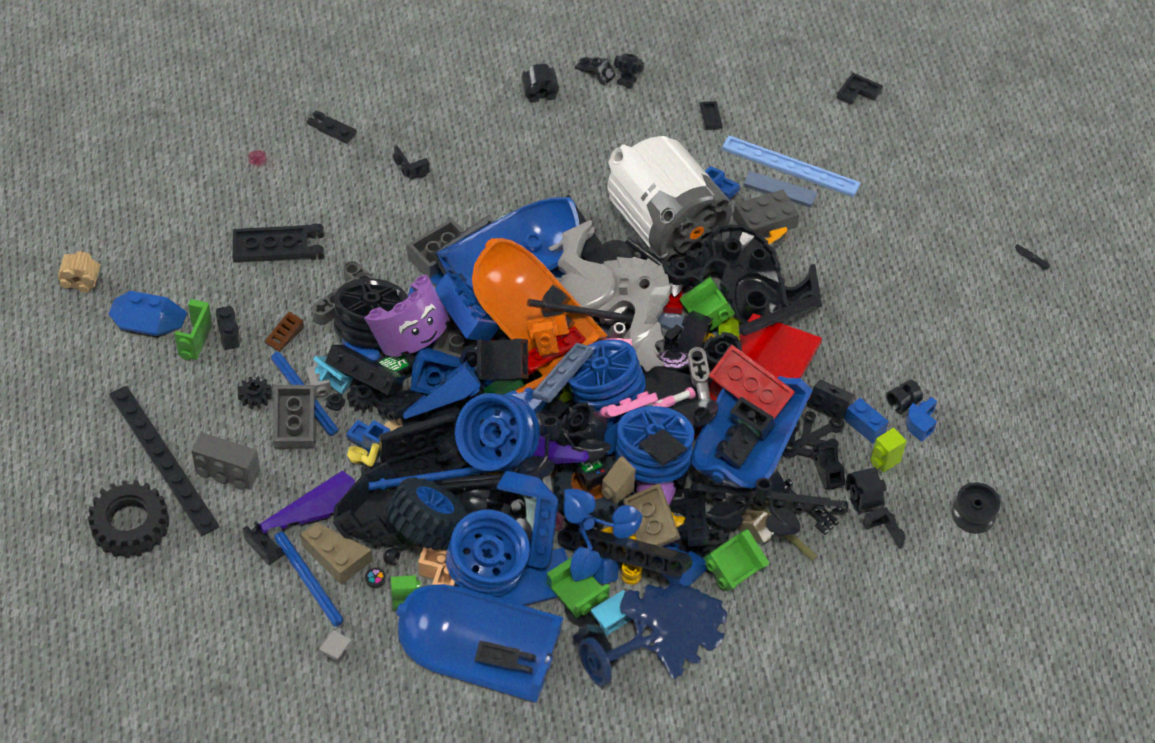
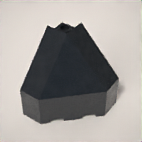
(363, 511)

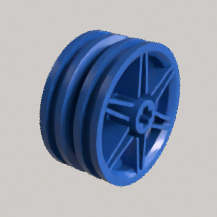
(608, 375)
(648, 420)
(497, 432)
(489, 525)

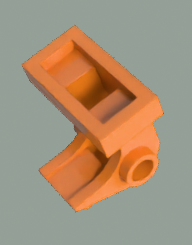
(545, 331)

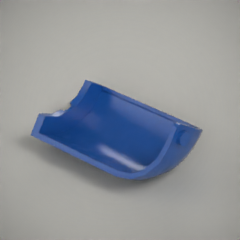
(546, 217)
(764, 455)
(446, 622)

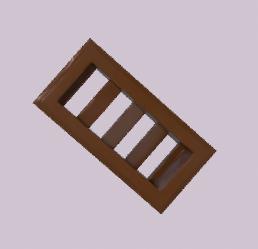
(289, 321)

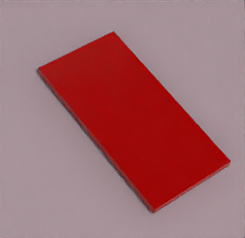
(778, 350)

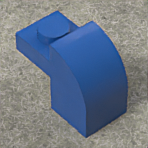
(919, 420)
(366, 435)

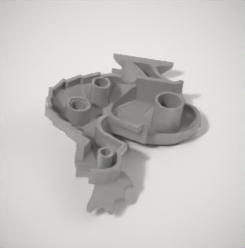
(616, 288)

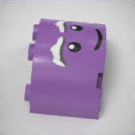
(411, 322)

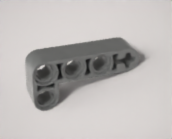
(325, 308)

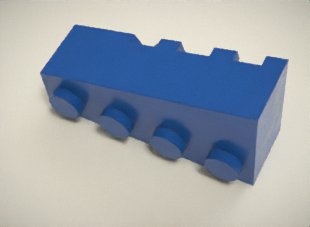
(465, 308)

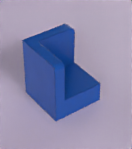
(607, 571)

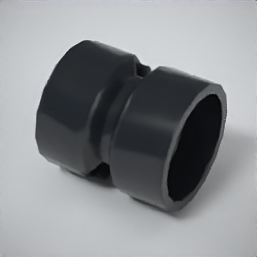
(905, 395)

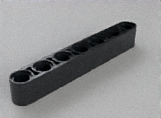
(633, 550)

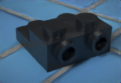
(394, 406)

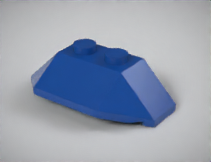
(146, 313)

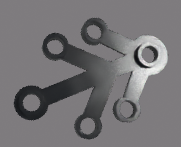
(811, 438)

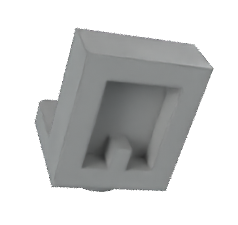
(321, 387)

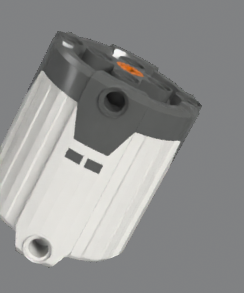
(666, 196)

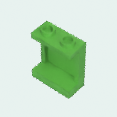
(708, 301)
(735, 560)

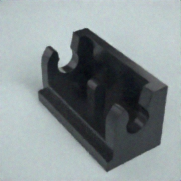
(262, 544)

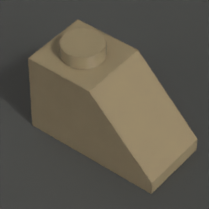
(619, 481)
(756, 524)

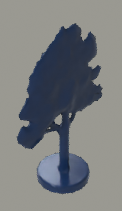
(679, 621)

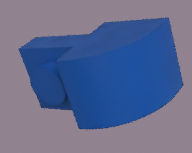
(727, 186)

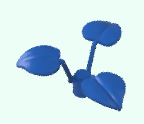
(577, 509)

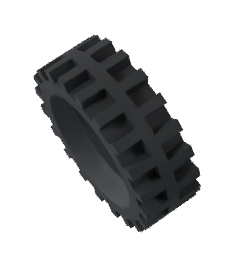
(132, 540)

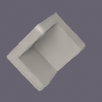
(335, 646)

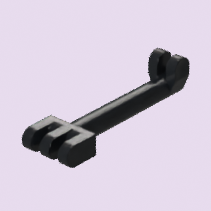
(821, 520)

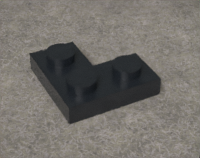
(858, 85)

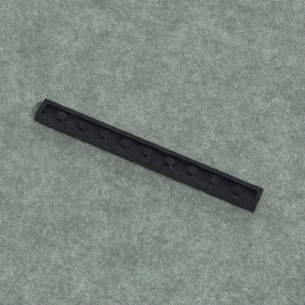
(164, 461)

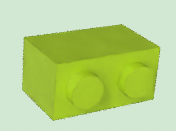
(888, 450)

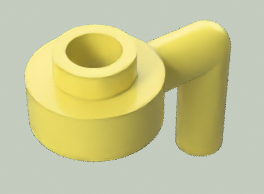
(359, 455)

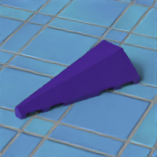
(559, 453)
(313, 505)

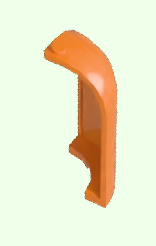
(505, 281)

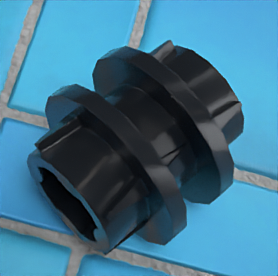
(450, 453)

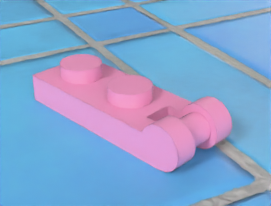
(627, 405)

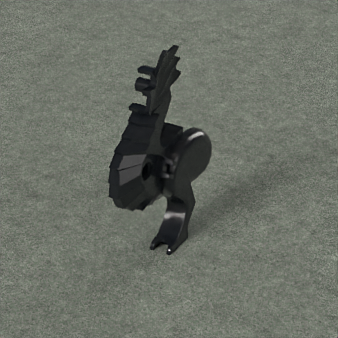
(749, 271)

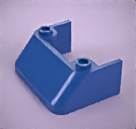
(545, 515)

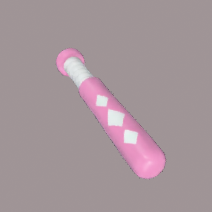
(671, 400)

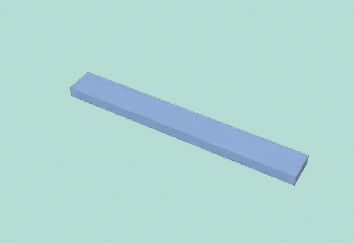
(791, 166)

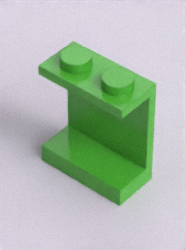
(190, 345)
(576, 595)

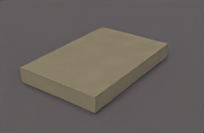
(657, 521)

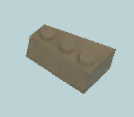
(335, 553)

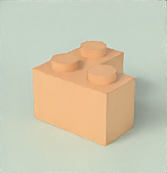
(433, 565)

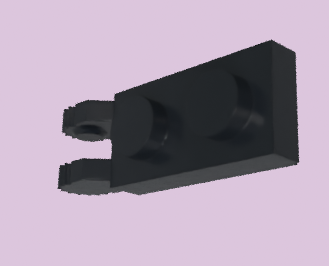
(332, 127)
(503, 657)

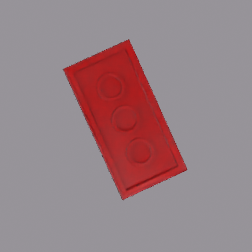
(749, 380)

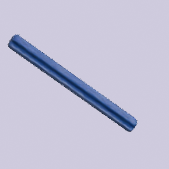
(294, 379)
(309, 579)

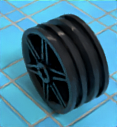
(354, 303)

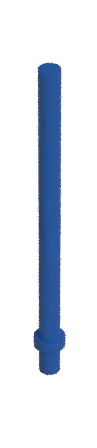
(383, 484)

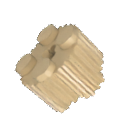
(78, 271)

